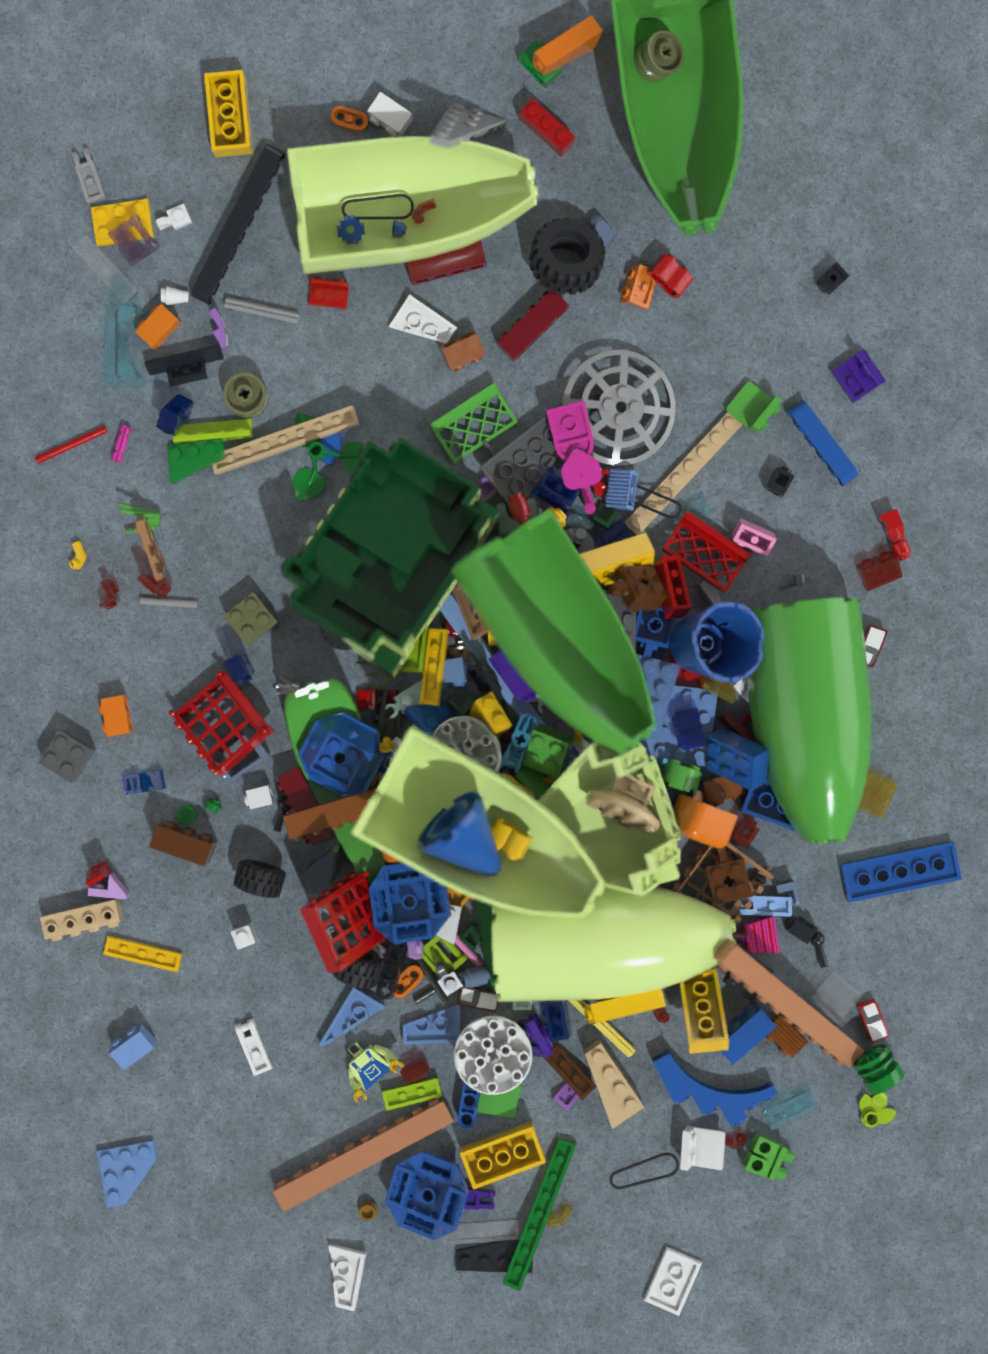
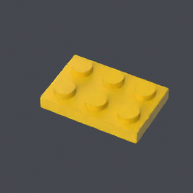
(110, 216)

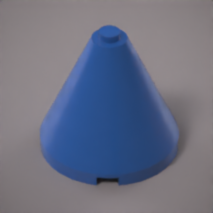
(463, 836)

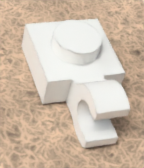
(177, 217)

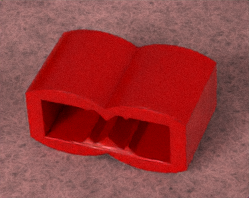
(670, 275)

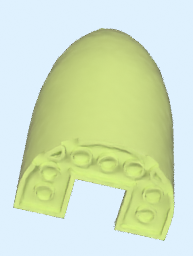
(471, 183)
(425, 778)
(615, 951)

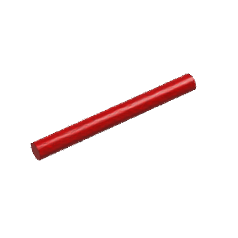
(71, 444)

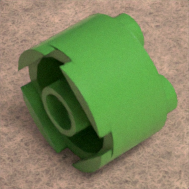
(680, 777)

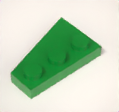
(193, 457)

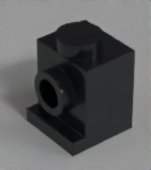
(838, 274)
(783, 473)
(800, 928)

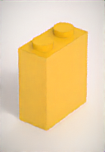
(490, 712)

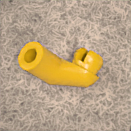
(80, 556)

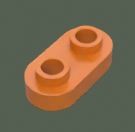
(350, 118)
(408, 981)

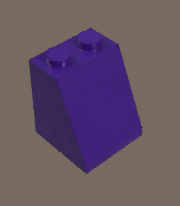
(511, 678)

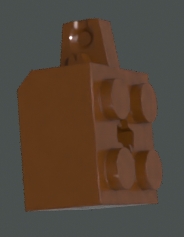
(639, 587)
(736, 870)

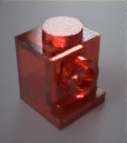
(745, 839)

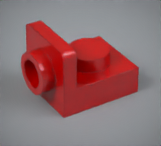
(599, 487)

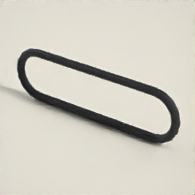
(662, 496)

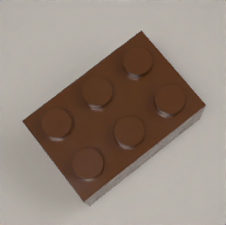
(183, 843)

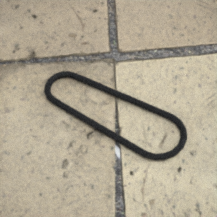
(380, 197)
(642, 1162)

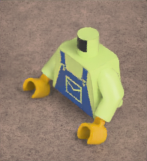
(369, 1067)

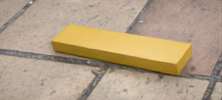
(434, 667)
(142, 953)

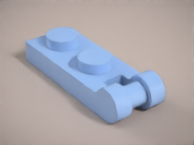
(768, 906)

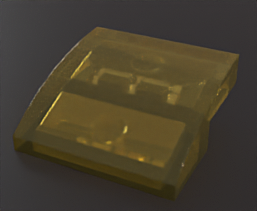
(877, 794)

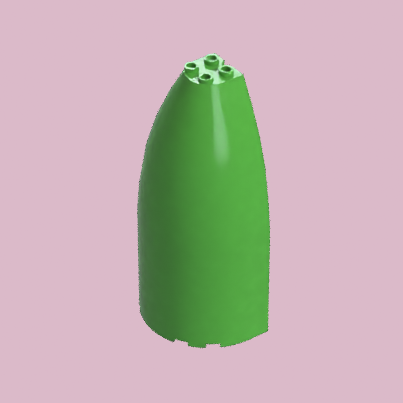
(693, 119)
(560, 632)
(814, 713)

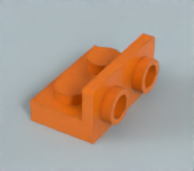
(638, 287)

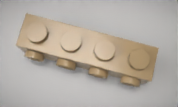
(81, 918)

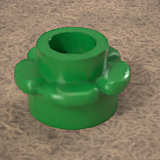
(212, 805)

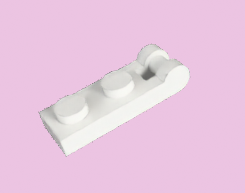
(253, 1047)

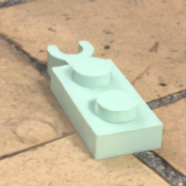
(407, 698)

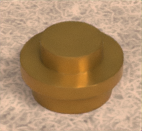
(368, 1210)

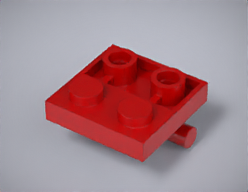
(355, 912)

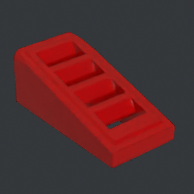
(98, 873)

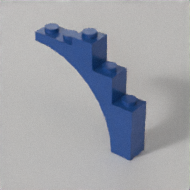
(707, 1098)

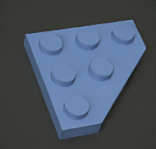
(124, 1169)

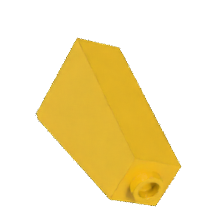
(623, 1006)

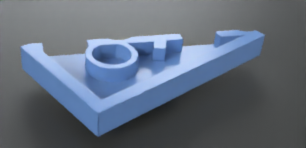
(354, 1010)

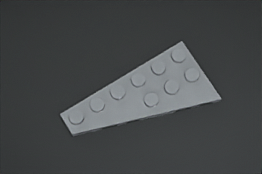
(462, 124)

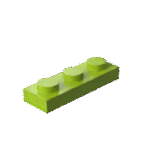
(412, 1093)

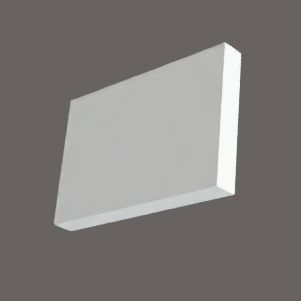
(672, 1281)

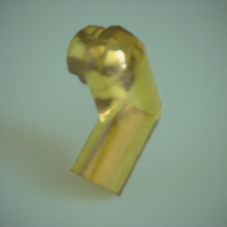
(560, 1219)

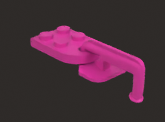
(570, 430)

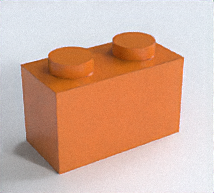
(157, 326)
(115, 715)

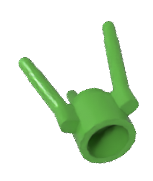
(152, 516)

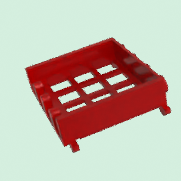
(242, 703)
(360, 888)

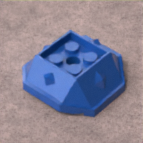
(348, 736)
(392, 913)
(409, 1197)

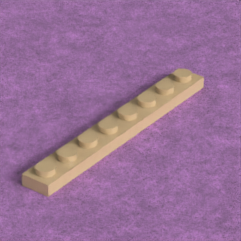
(287, 439)
(684, 472)

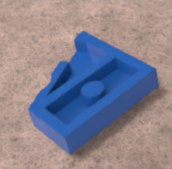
(429, 717)

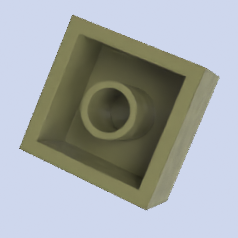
(251, 619)

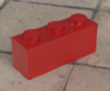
(546, 127)
(673, 580)

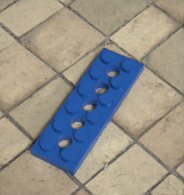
(911, 880)

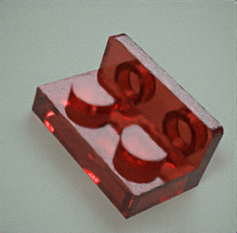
(879, 570)
(156, 587)

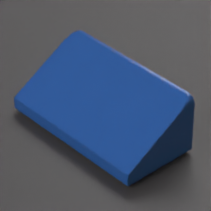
(332, 444)

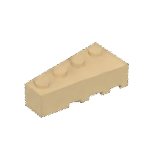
(614, 1088)

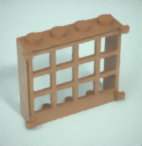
(756, 887)

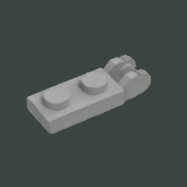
(89, 178)

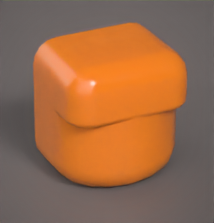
(703, 822)

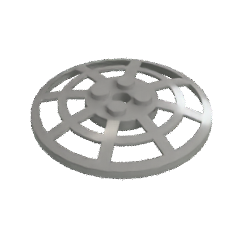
(633, 405)

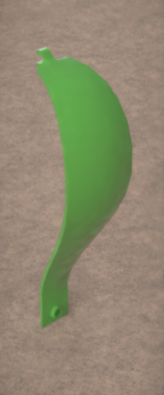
(301, 712)

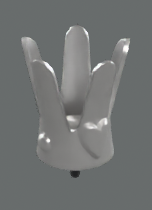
(289, 687)

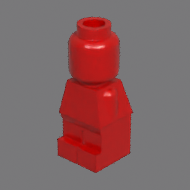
(895, 533)

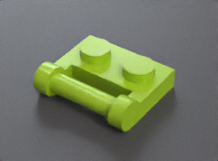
(434, 954)

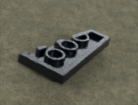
(487, 1257)

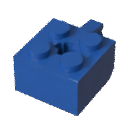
(651, 639)

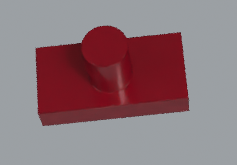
(737, 725)

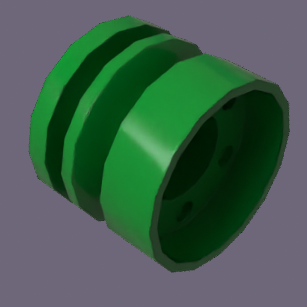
(878, 1069)

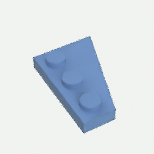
(435, 1028)

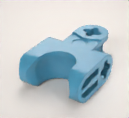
(519, 743)

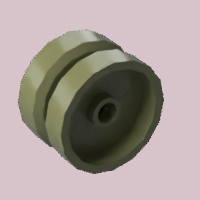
(659, 56)
(246, 384)

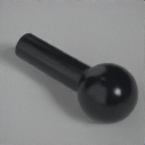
(283, 808)
(818, 941)

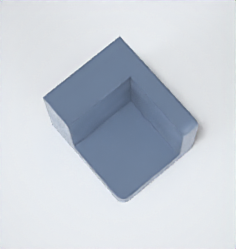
(787, 888)

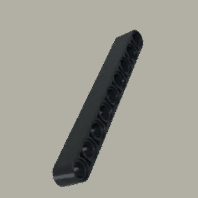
(237, 223)

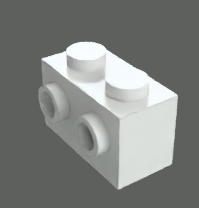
(389, 115)

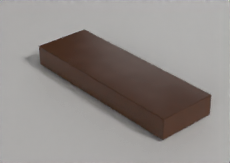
(570, 1072)

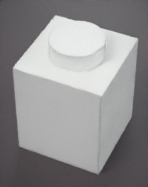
(259, 797)
(244, 935)

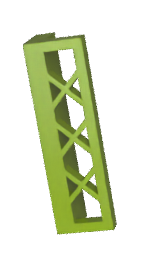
(206, 431)

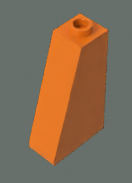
(568, 46)

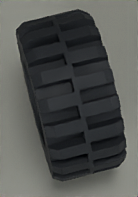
(572, 236)

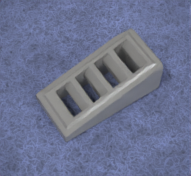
(709, 592)

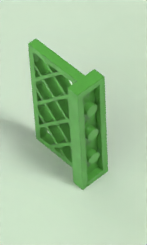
(463, 409)

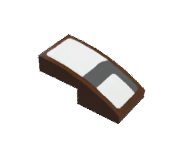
(478, 998)

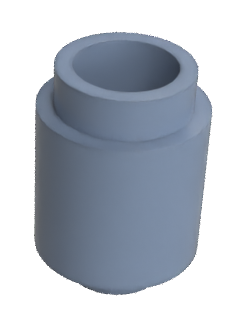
(475, 976)

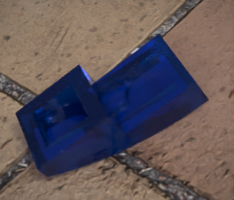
(143, 782)

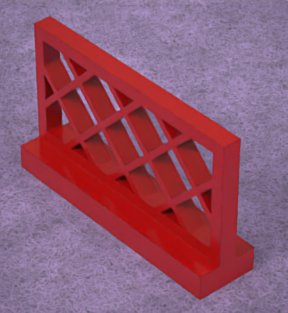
(716, 541)

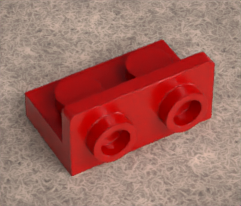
(328, 293)

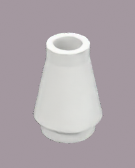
(173, 296)

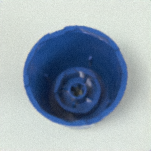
(719, 642)

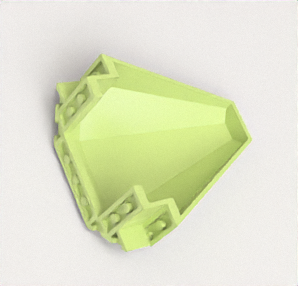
(623, 855)

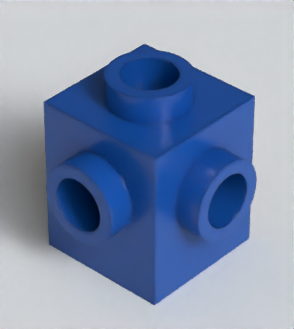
(356, 235)

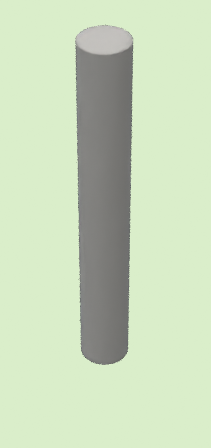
(169, 602)

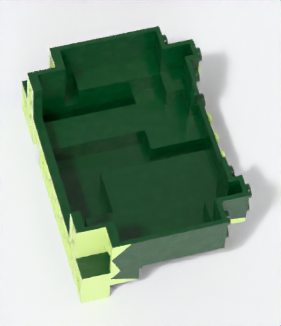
(388, 552)

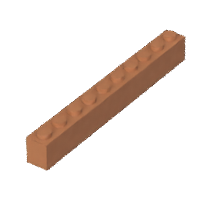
(787, 1002)
(362, 1154)

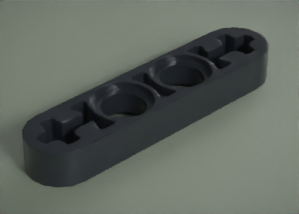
(397, 964)

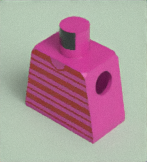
(759, 935)

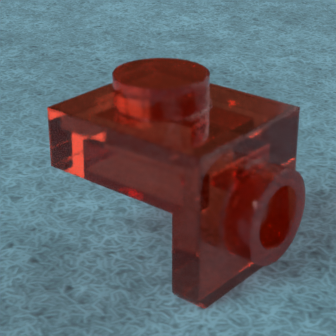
(111, 590)

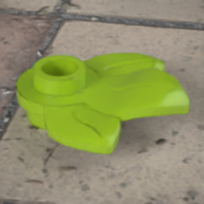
(877, 1107)

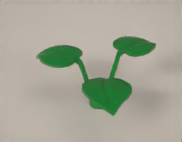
(308, 483)

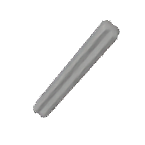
(262, 310)

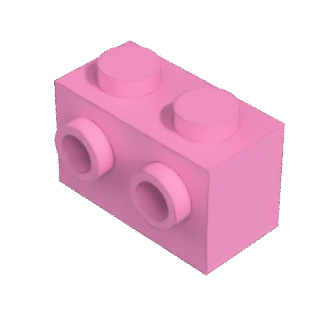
(753, 537)

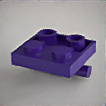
(858, 376)
(537, 1036)

